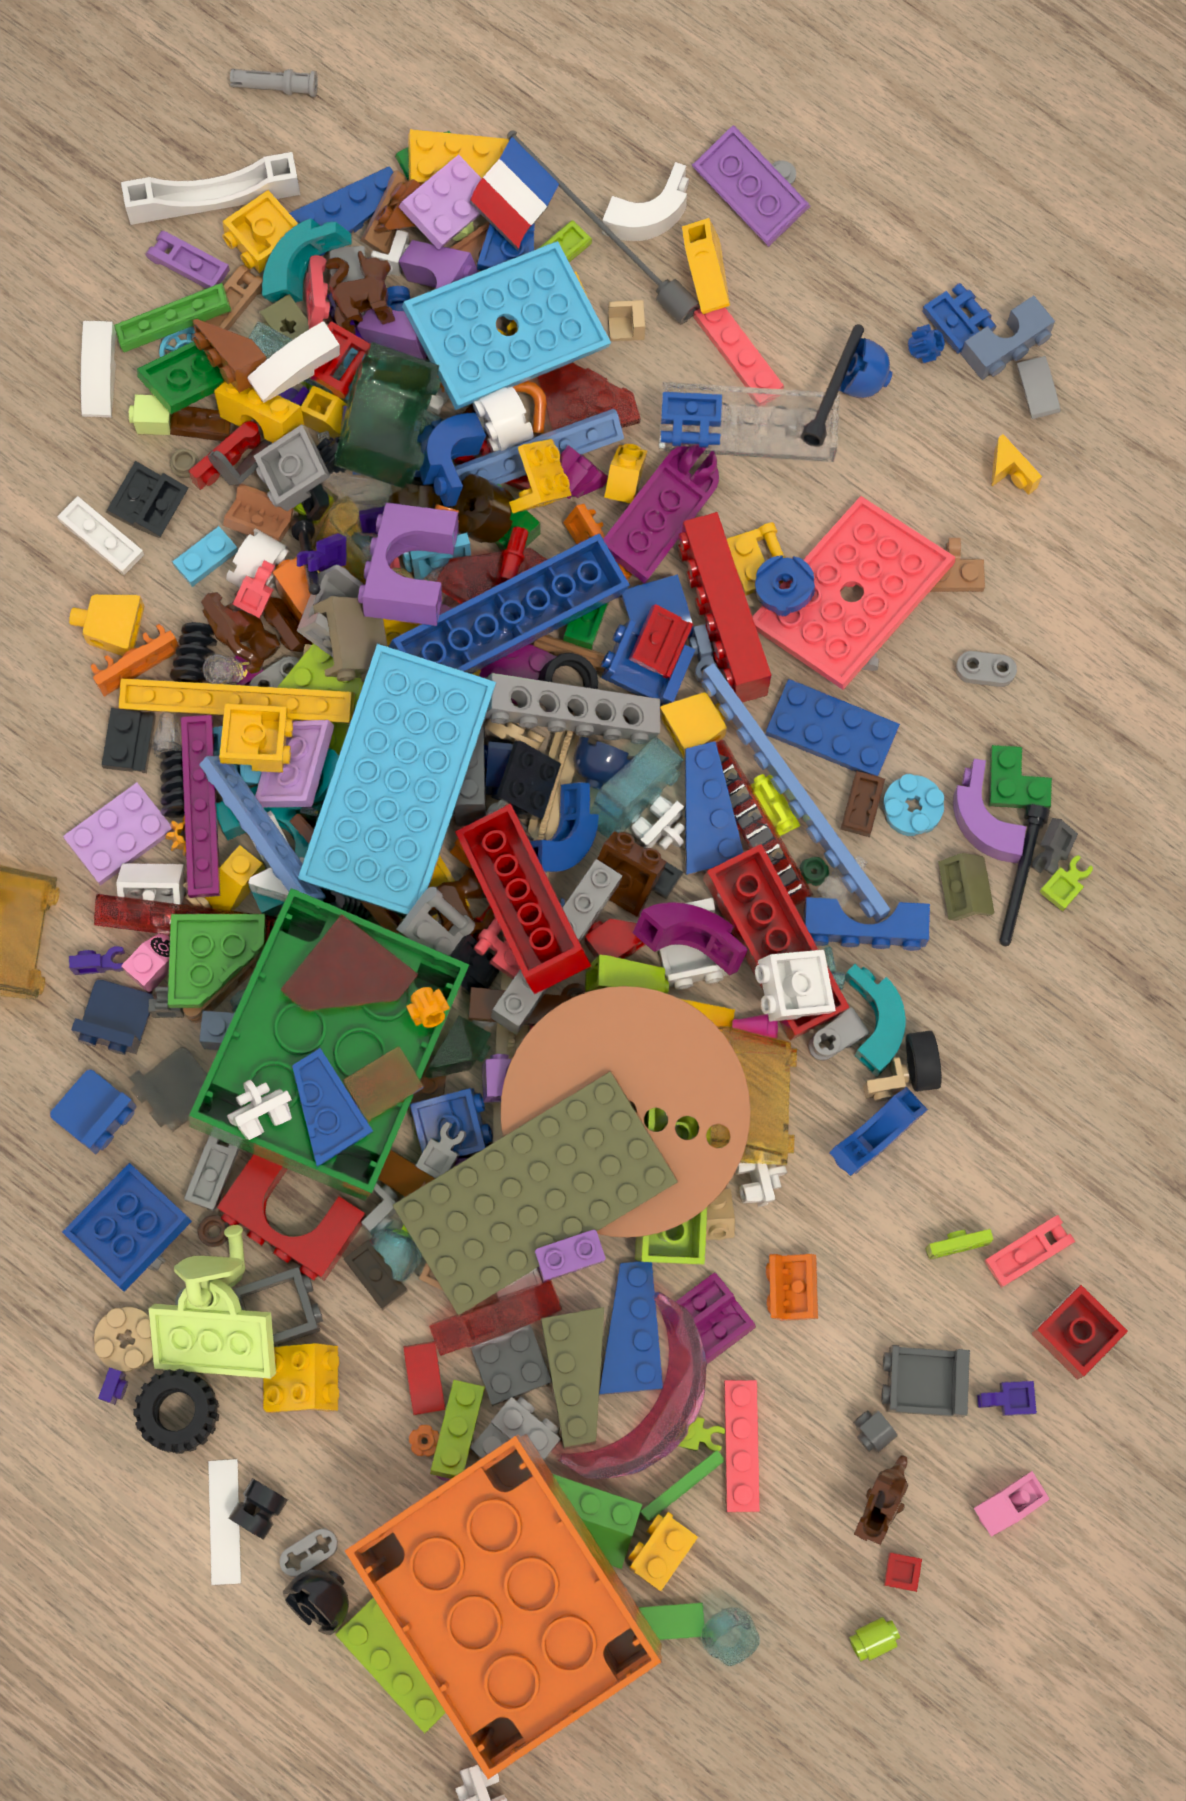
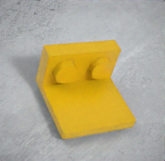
(544, 474)
(662, 1552)

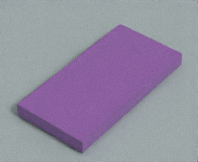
(751, 185)

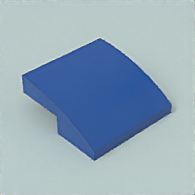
(663, 592)

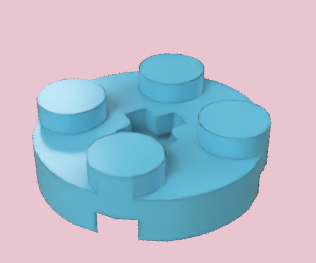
(918, 821)

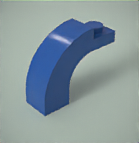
(450, 439)
(574, 833)
(878, 1132)

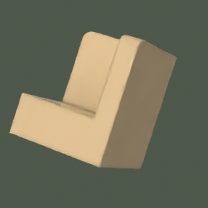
(626, 320)

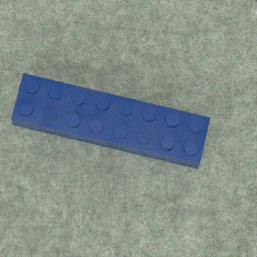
(519, 609)

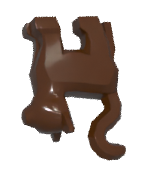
(361, 294)
(235, 626)
(455, 894)
(883, 1502)

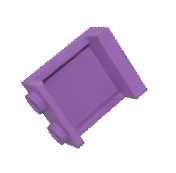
(569, 1255)

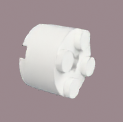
(503, 419)
(253, 553)

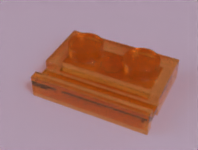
(383, 1084)

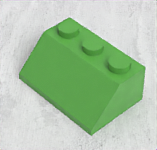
(606, 1516)

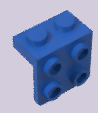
(93, 1111)

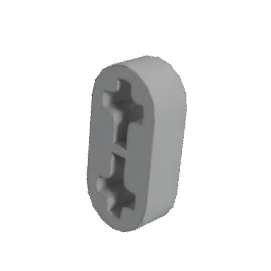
(305, 1545)

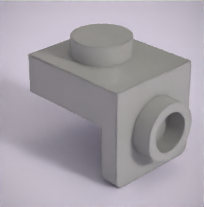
(381, 1215)

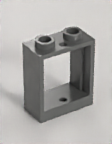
(303, 1286)

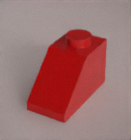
(613, 939)

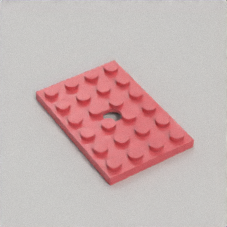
(891, 567)

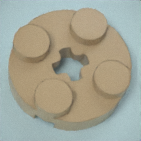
(514, 732)
(108, 1346)

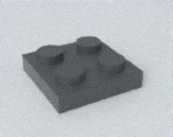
(511, 1365)

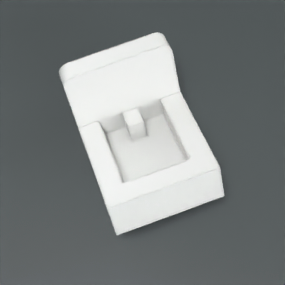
(397, 249)

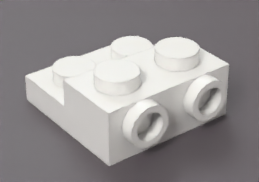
(795, 985)

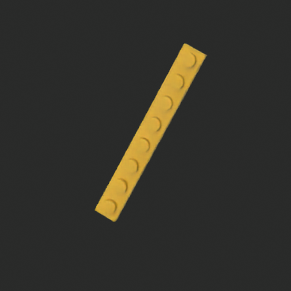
(211, 699)

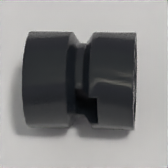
(258, 1496)

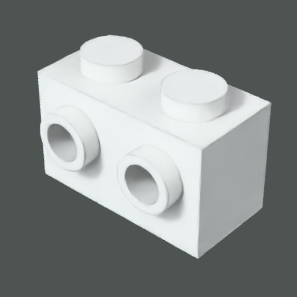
(152, 882)

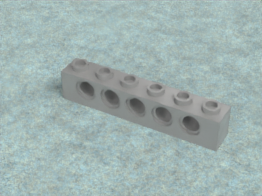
(640, 710)
(582, 910)

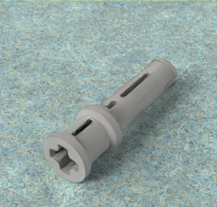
(288, 82)

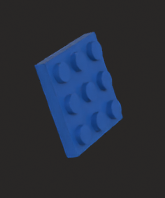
(126, 1227)

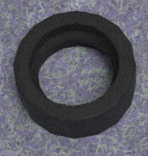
(575, 661)
(923, 1061)

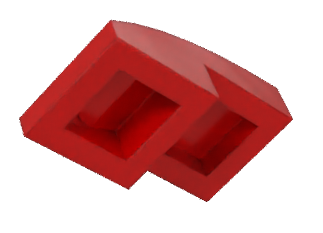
(424, 1378)

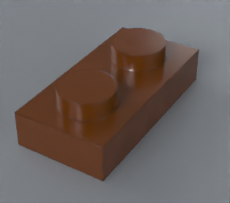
(281, 618)

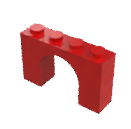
(315, 1251)

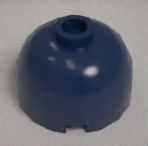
(598, 762)

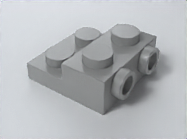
(291, 468)
(513, 1420)

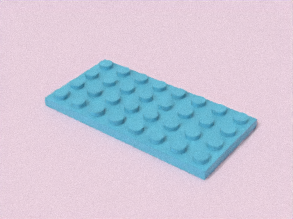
(397, 780)

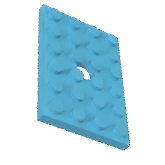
(533, 290)

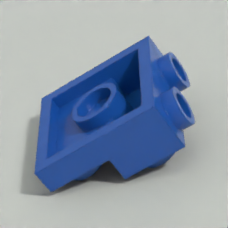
(461, 1110)

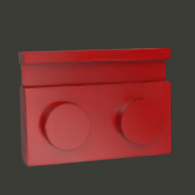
(660, 641)

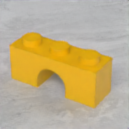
(274, 416)

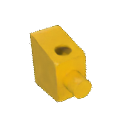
(110, 621)
(693, 721)

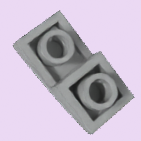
(1038, 387)

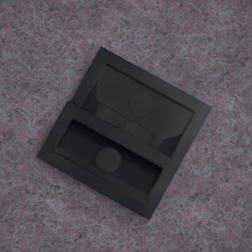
(147, 500)

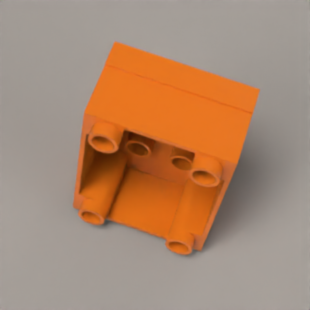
(506, 1604)

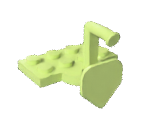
(208, 1326)

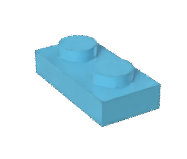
(205, 556)

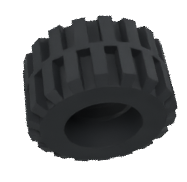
(156, 1392)

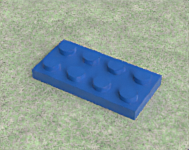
(832, 729)

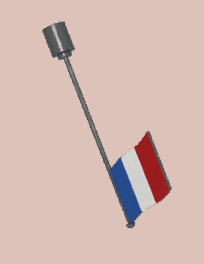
(519, 192)

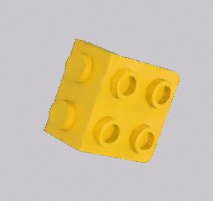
(303, 1379)

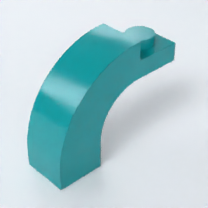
(292, 254)
(889, 1019)

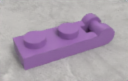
(187, 260)

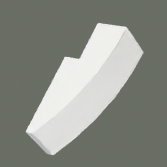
(294, 362)
(97, 368)

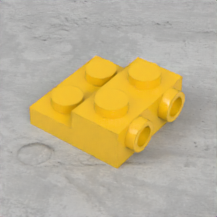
(257, 229)
(256, 737)

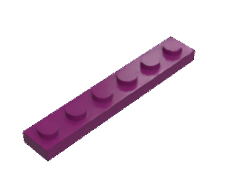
(200, 808)

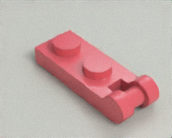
(316, 291)
(1028, 1251)

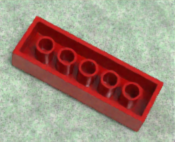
(724, 606)
(522, 899)
(765, 921)

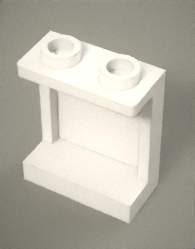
(688, 965)

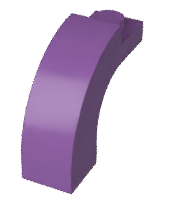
(980, 828)

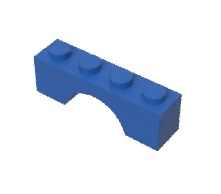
(904, 928)

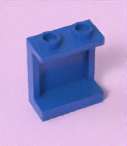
(634, 677)

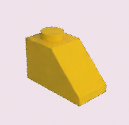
(234, 879)

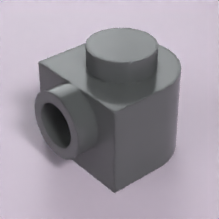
(874, 1431)

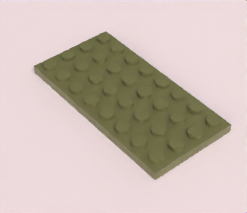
(534, 1188)

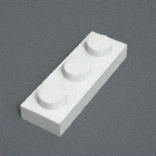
(100, 535)

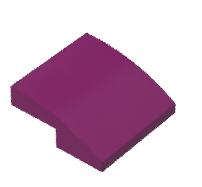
(716, 1315)

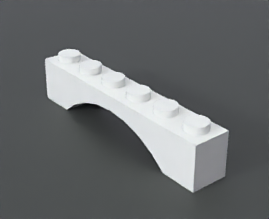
(160, 199)

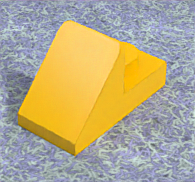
(1010, 461)

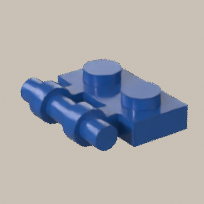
(951, 320)
(692, 410)

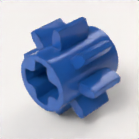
(926, 343)

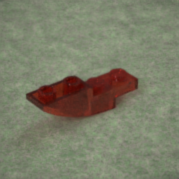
(496, 1318)

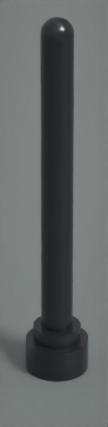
(815, 431)
(303, 532)
(1035, 819)

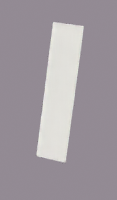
(223, 1531)

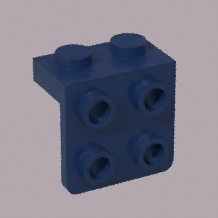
(114, 1018)

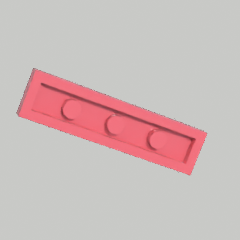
(737, 349)
(741, 1446)

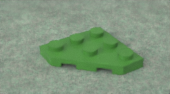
(209, 953)

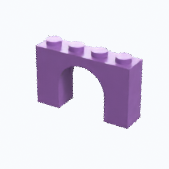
(422, 265)
(401, 531)

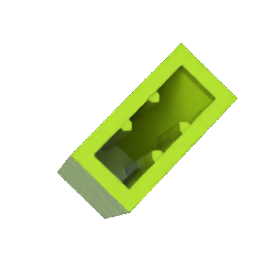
(617, 972)

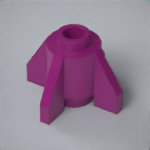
(582, 474)

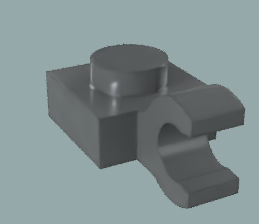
(1057, 844)
(159, 1007)

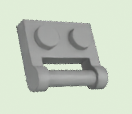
(427, 931)

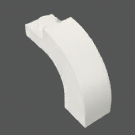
(652, 218)

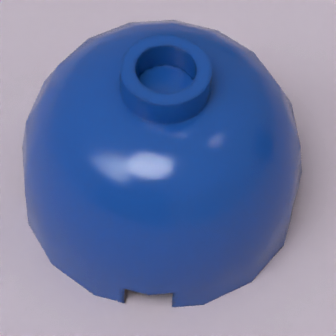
(867, 370)

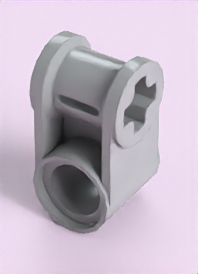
(840, 1032)

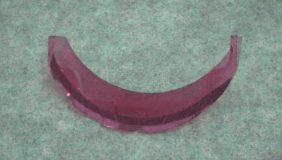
(671, 1414)

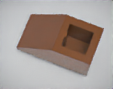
(392, 217)

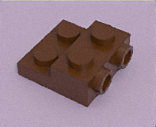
(638, 868)

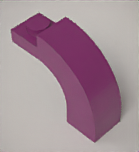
(694, 927)

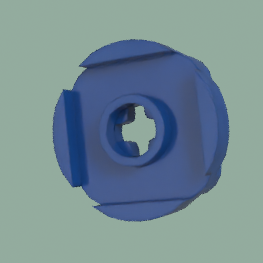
(784, 600)

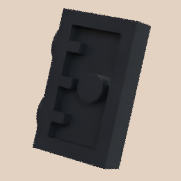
(528, 781)

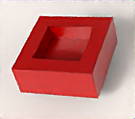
(902, 1572)

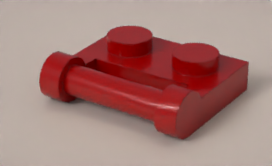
(324, 373)

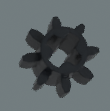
(327, 450)

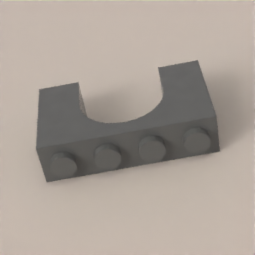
(472, 797)

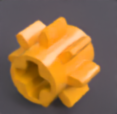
(177, 839)
(427, 1007)

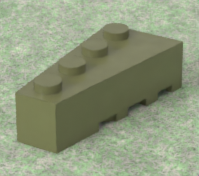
(574, 1362)

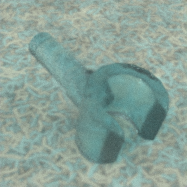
(839, 976)

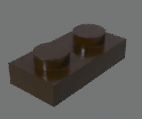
(375, 1275)

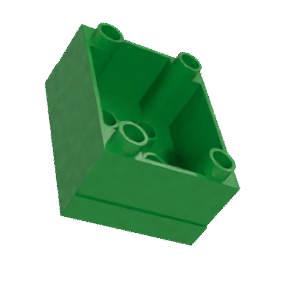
(275, 1033)

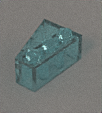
(636, 787)

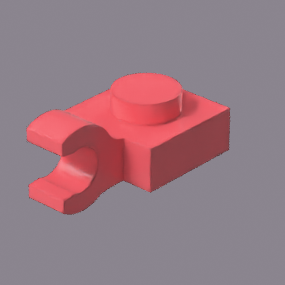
(254, 593)

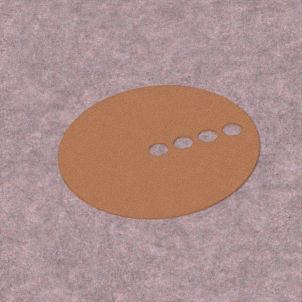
(662, 1059)

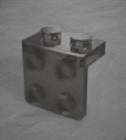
(170, 1088)

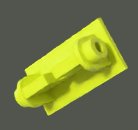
(774, 805)

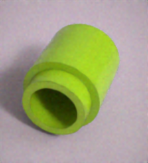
(874, 1639)

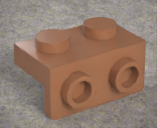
(255, 510)

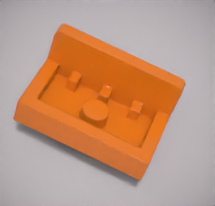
(792, 1287)

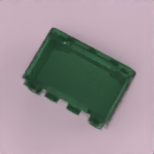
(387, 415)

